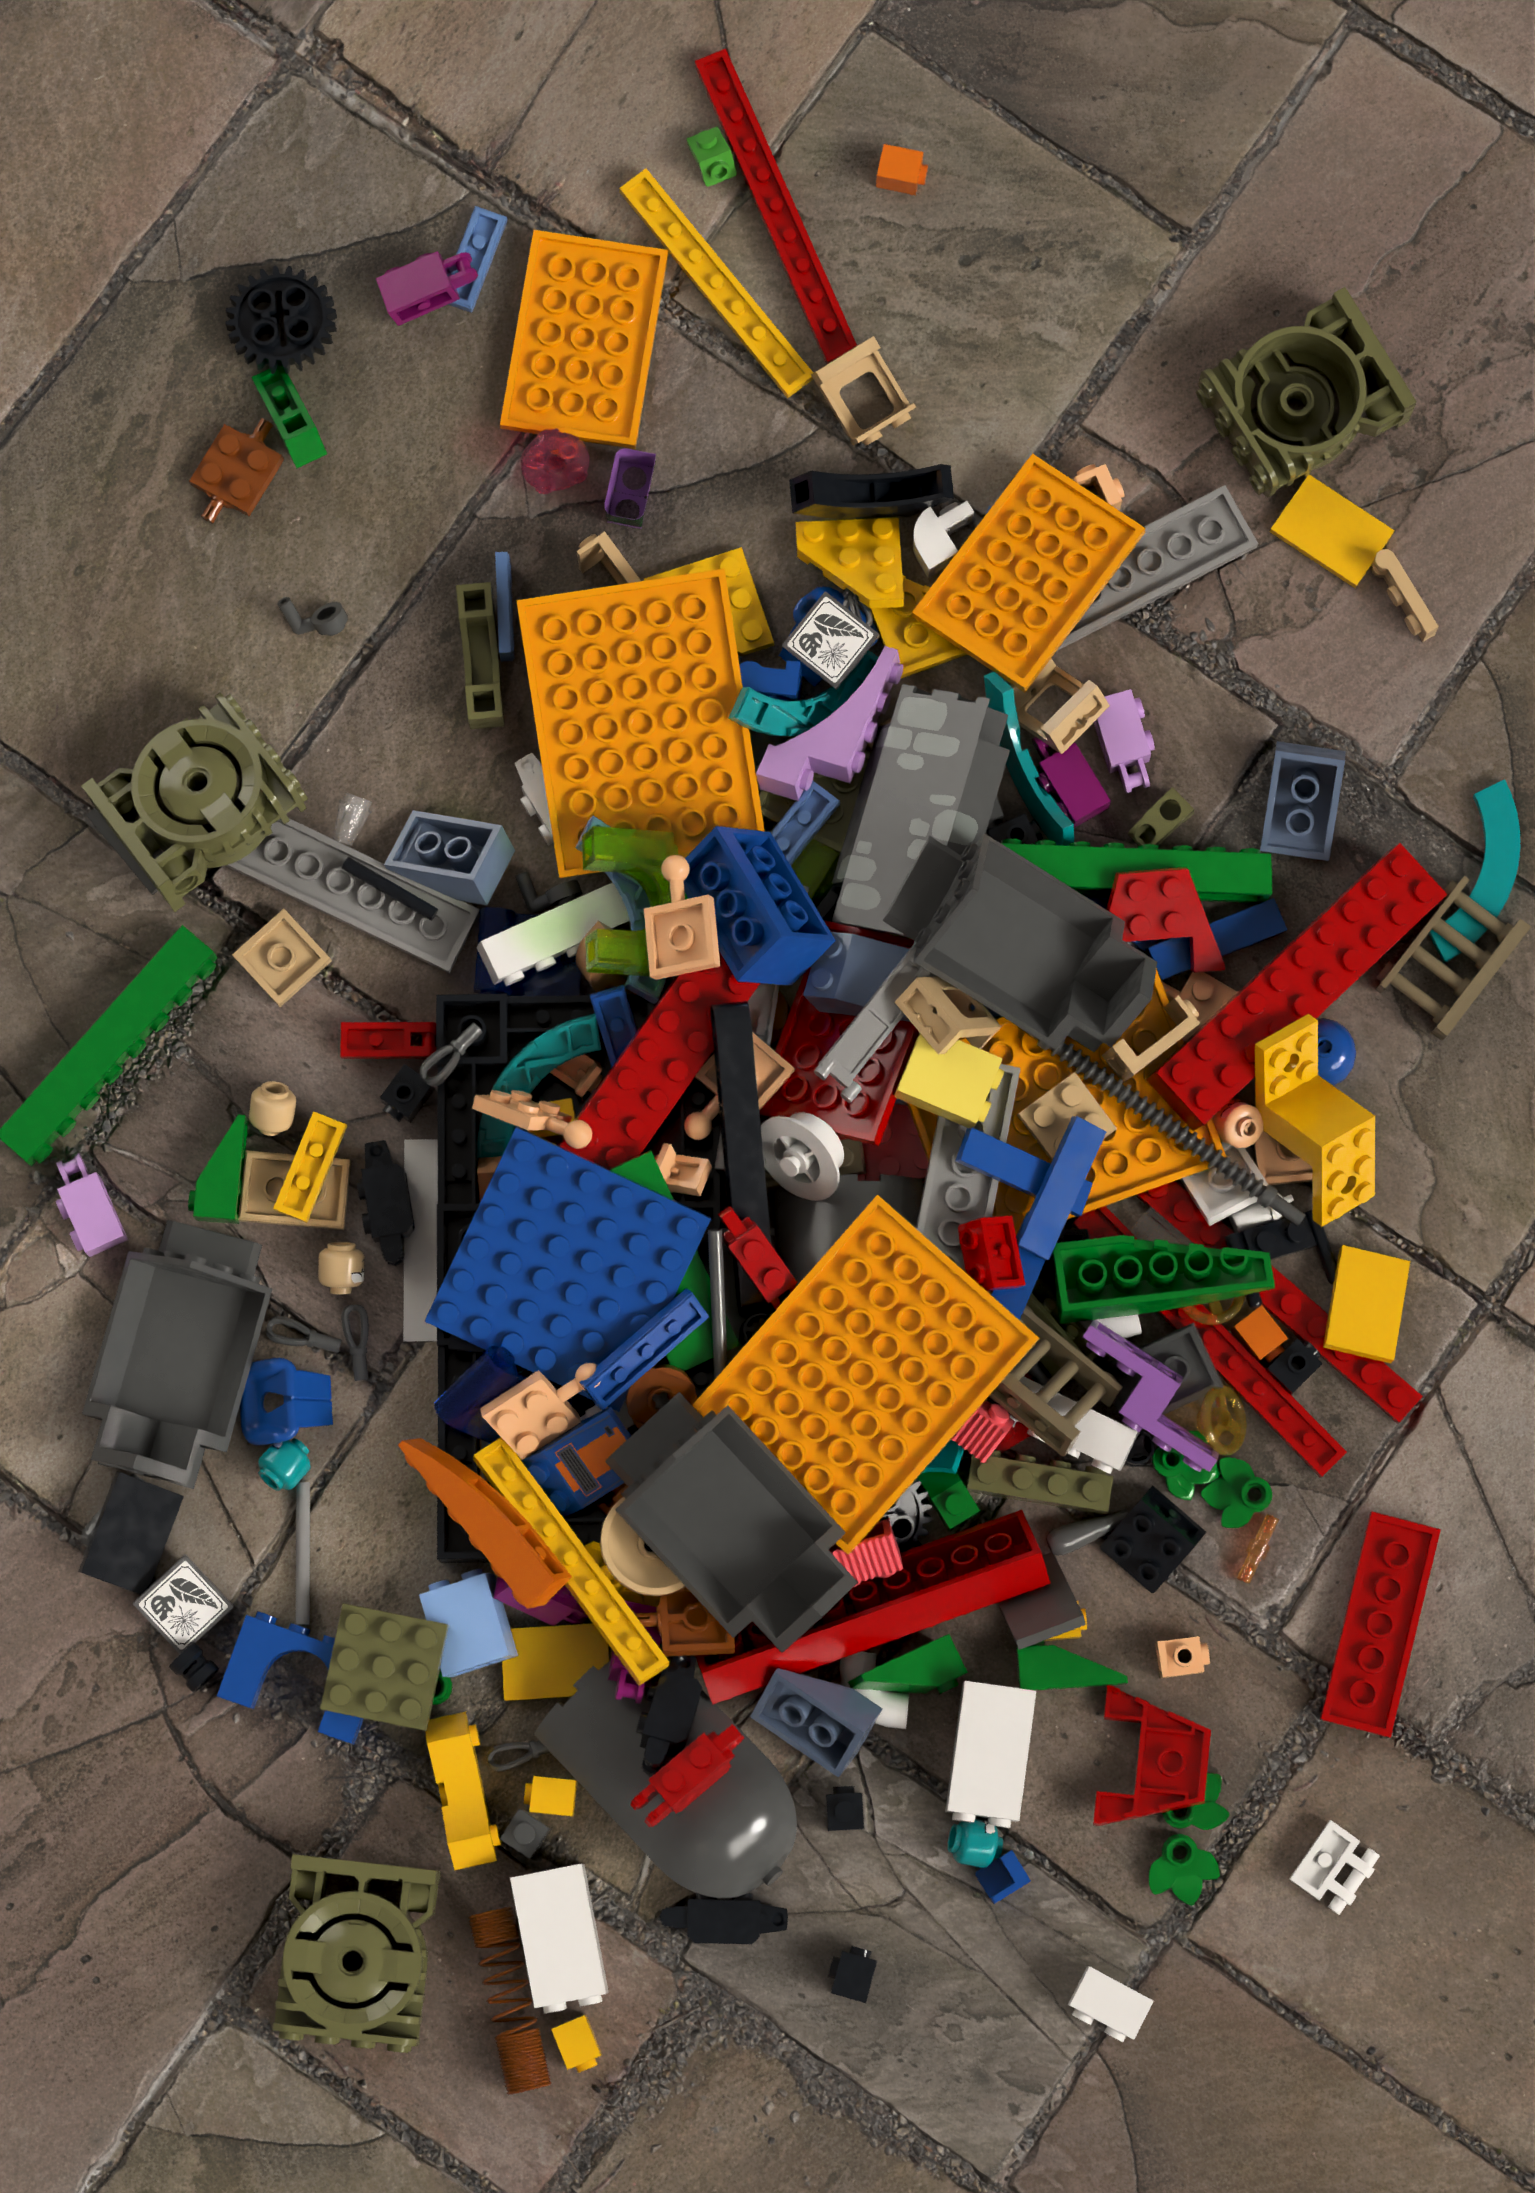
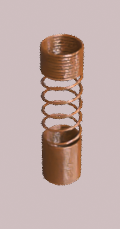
(522, 2051)

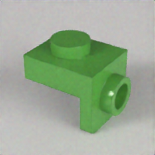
(712, 156)

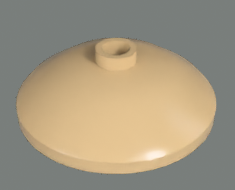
(630, 1561)

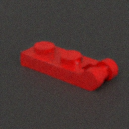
(386, 1040)

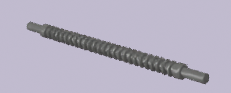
(1266, 1195)

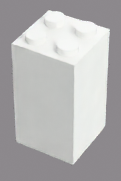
(990, 1753)
(559, 1937)

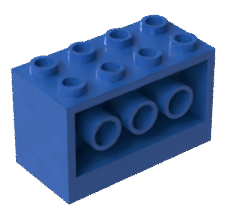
(761, 908)

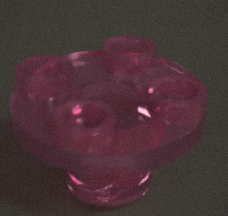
(555, 461)

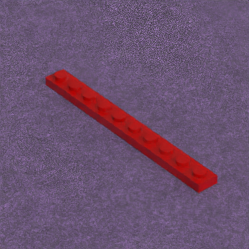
(775, 205)
(1290, 1307)
(1242, 1370)

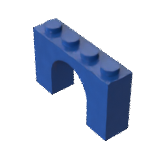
(258, 1648)

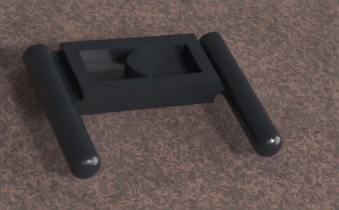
(1282, 1239)

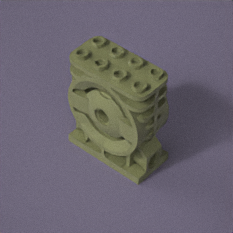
(1319, 347)
(175, 765)
(399, 2013)

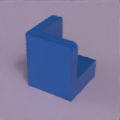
(1002, 1877)

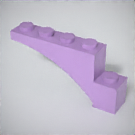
(836, 743)

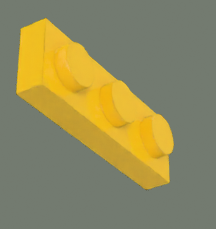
(310, 1167)

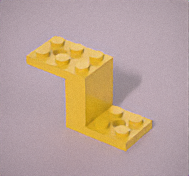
(1315, 1120)

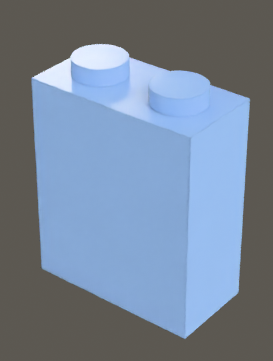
(476, 1622)

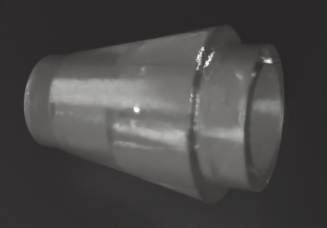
(351, 818)

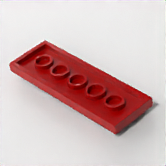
(1380, 1624)

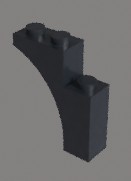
(867, 494)

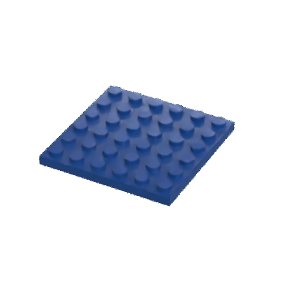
(564, 1261)

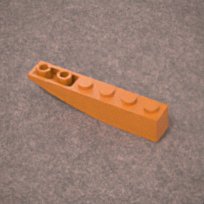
(491, 1523)

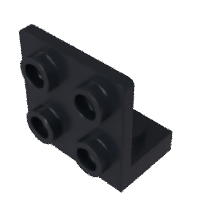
(1152, 1539)

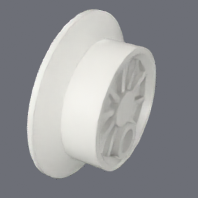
(802, 1155)

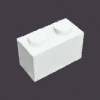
(1109, 2003)

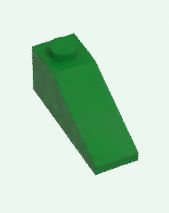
(289, 416)
(220, 1182)
(949, 1498)
(1055, 1668)
(917, 1671)

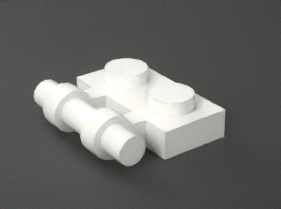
(1324, 1862)

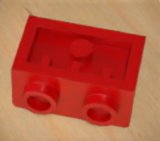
(992, 1252)

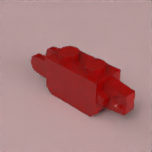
(757, 1257)
(689, 1774)

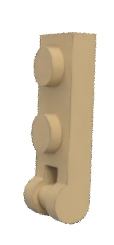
(1404, 594)

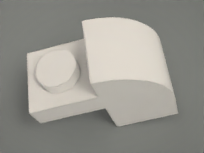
(931, 536)

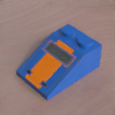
(574, 1464)

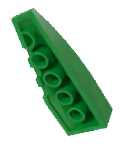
(1143, 1276)

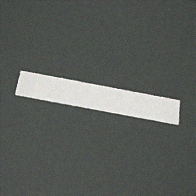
(421, 1246)

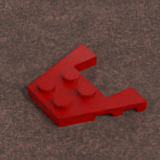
(1165, 907)
(1169, 1763)

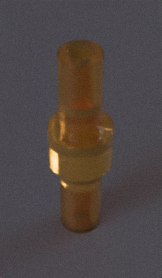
(1257, 1549)

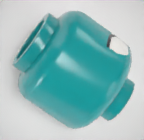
(284, 1464)
(974, 1843)

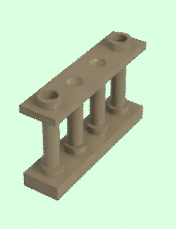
(1465, 989)
(1032, 1407)

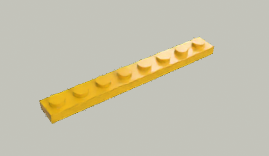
(716, 283)
(588, 1582)

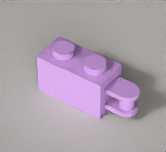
(1124, 739)
(89, 1209)

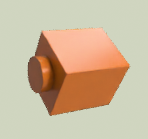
(901, 169)
(1260, 1335)

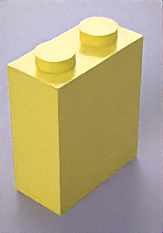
(950, 1083)

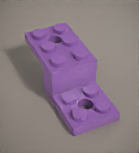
(1150, 1396)

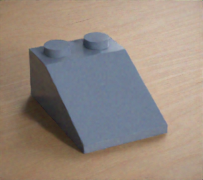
(1303, 801)
(452, 855)
(850, 973)
(817, 1717)

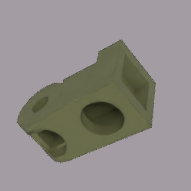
(1161, 819)

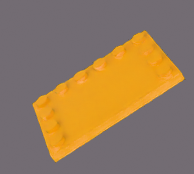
(584, 338)
(1028, 572)

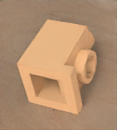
(1168, 1659)

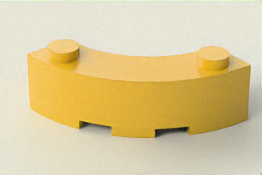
(461, 1791)

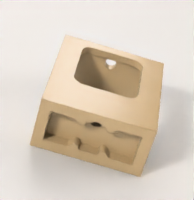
(849, 367)
(602, 549)
(1072, 718)
(953, 1015)
(1125, 1061)

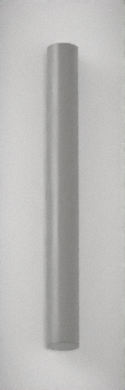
(303, 1553)

